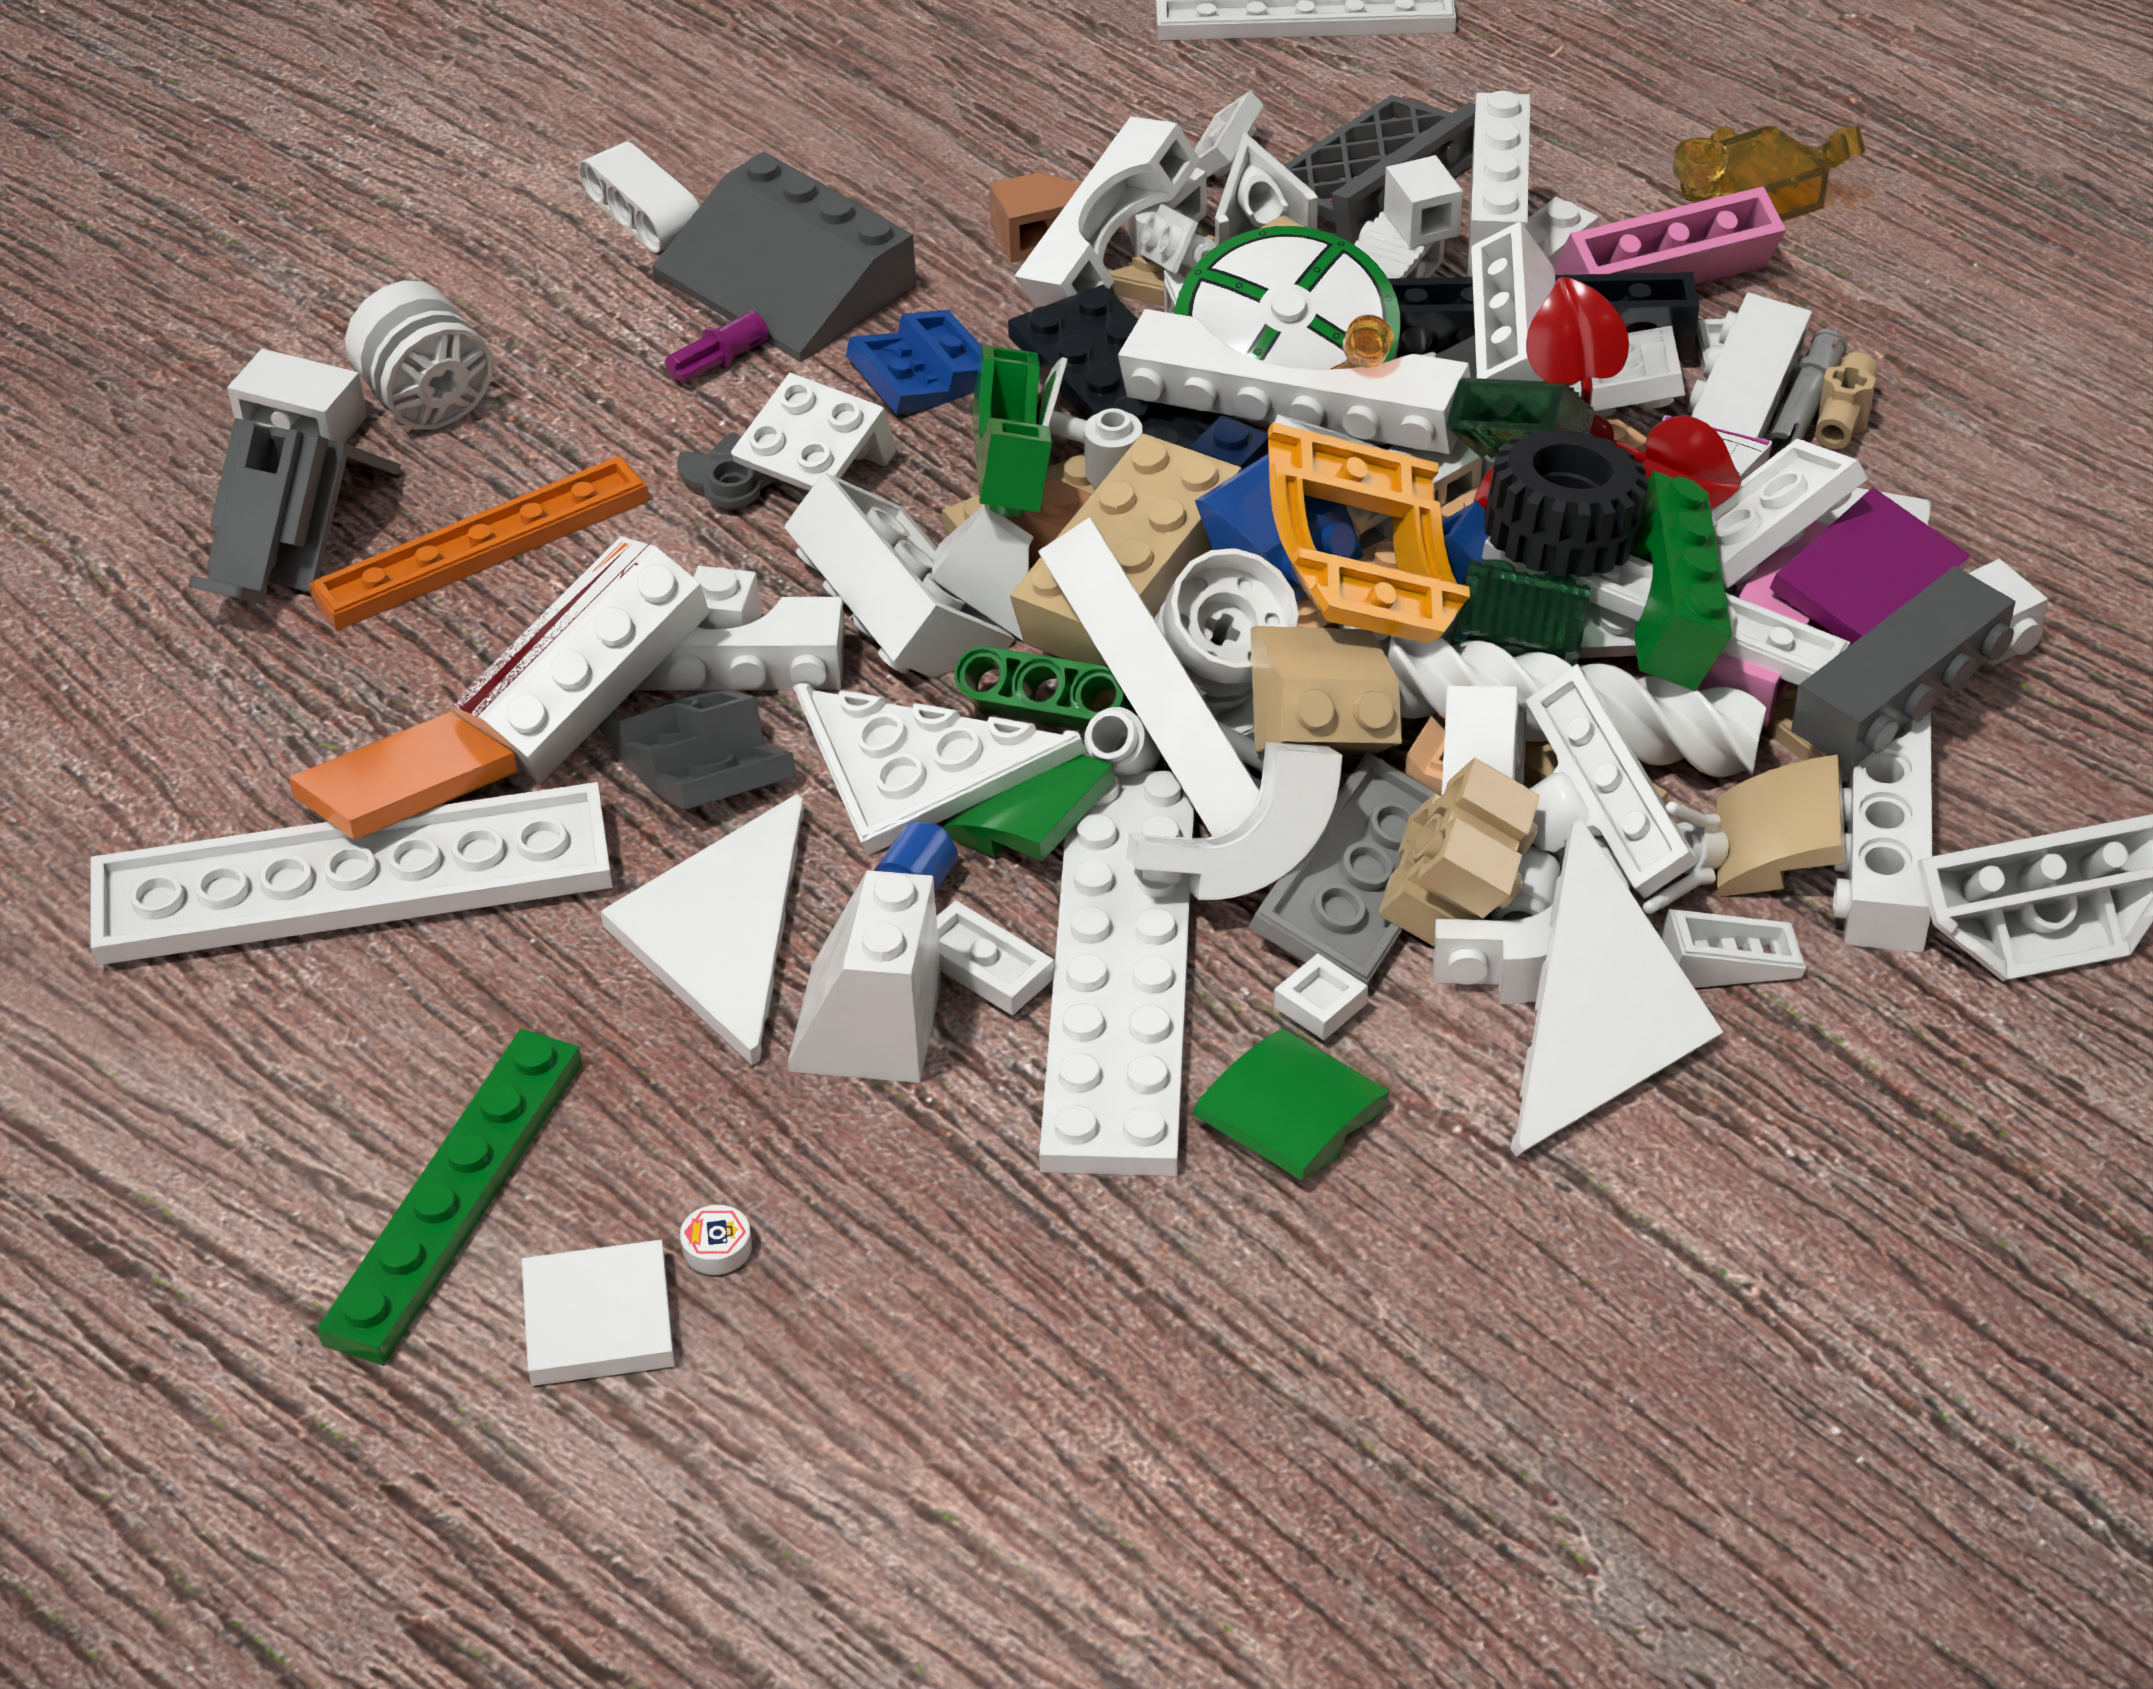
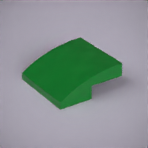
(1035, 812)
(1291, 1103)

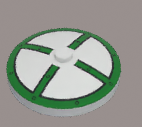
(1288, 296)

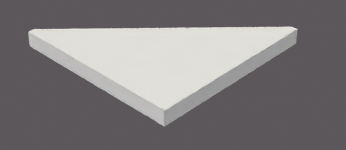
(921, 760)
(718, 924)
(1605, 1001)

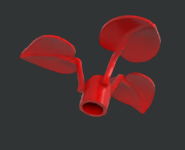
(1584, 338)

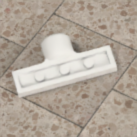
(1603, 786)

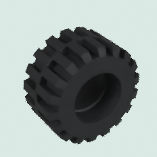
(1565, 502)

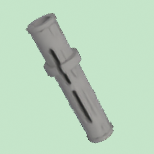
(1806, 389)

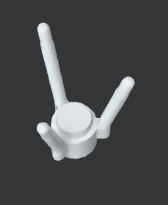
(1708, 845)

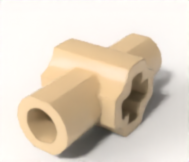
(1846, 400)

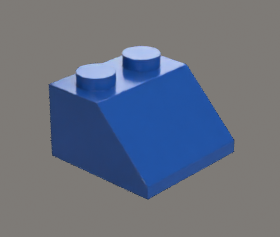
(1242, 518)

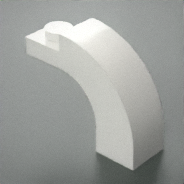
(1274, 836)
(1498, 951)

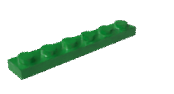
(449, 1198)

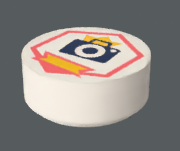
(716, 1239)

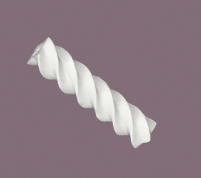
(1659, 719)

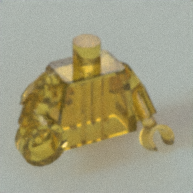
(1766, 157)

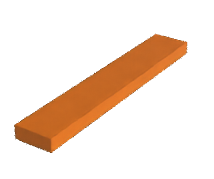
(478, 542)

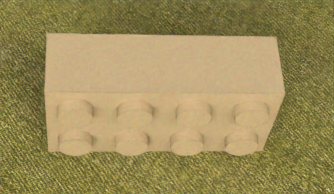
(1150, 525)

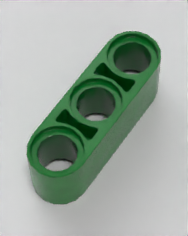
(1023, 674)

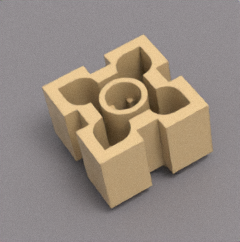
(1461, 851)

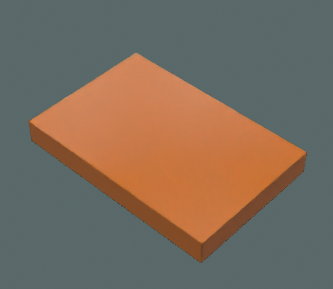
(403, 775)

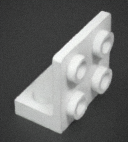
(812, 432)

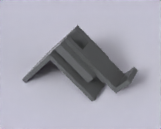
(276, 508)

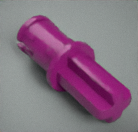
(717, 347)

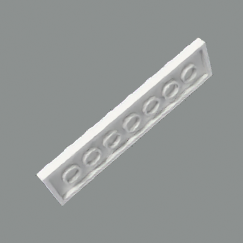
(326, 881)
(1118, 991)

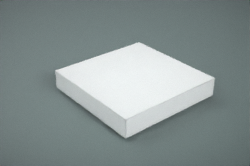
(597, 1312)

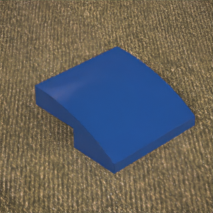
(922, 364)

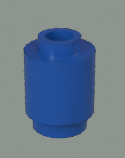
(922, 851)

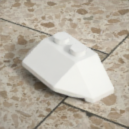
(2046, 897)

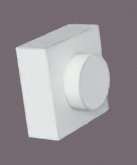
(1320, 996)

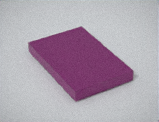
(1866, 566)

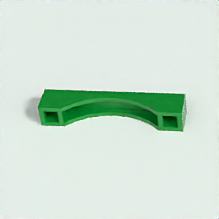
(1008, 442)

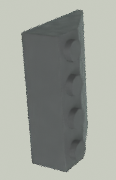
(790, 254)

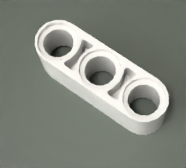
(638, 194)

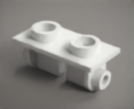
(1172, 240)

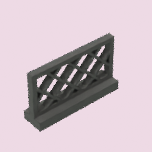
(1362, 197)

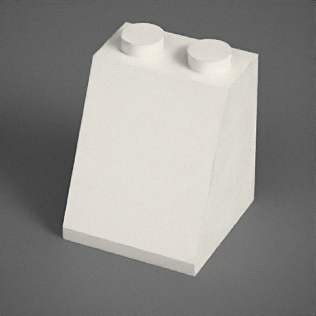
(873, 985)

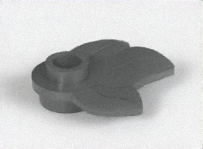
(723, 480)

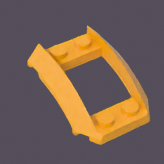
(1402, 602)

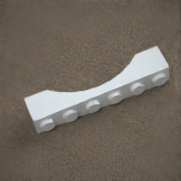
(1395, 403)

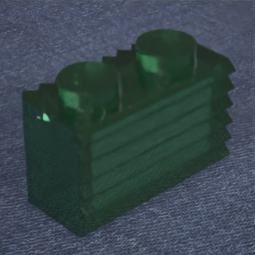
(1495, 410)
(1522, 610)

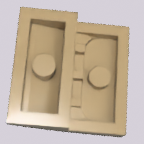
(1781, 824)

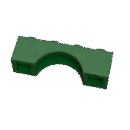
(1686, 606)

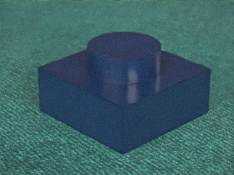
(1232, 442)

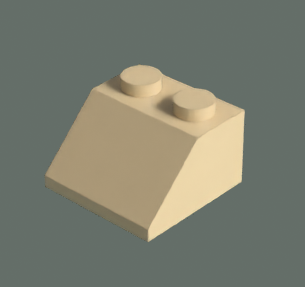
(1323, 689)

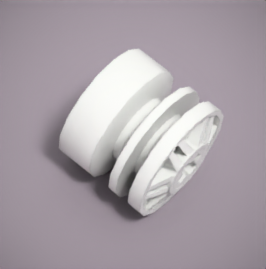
(418, 355)
(1221, 600)

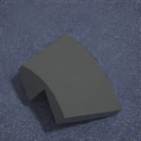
(698, 748)

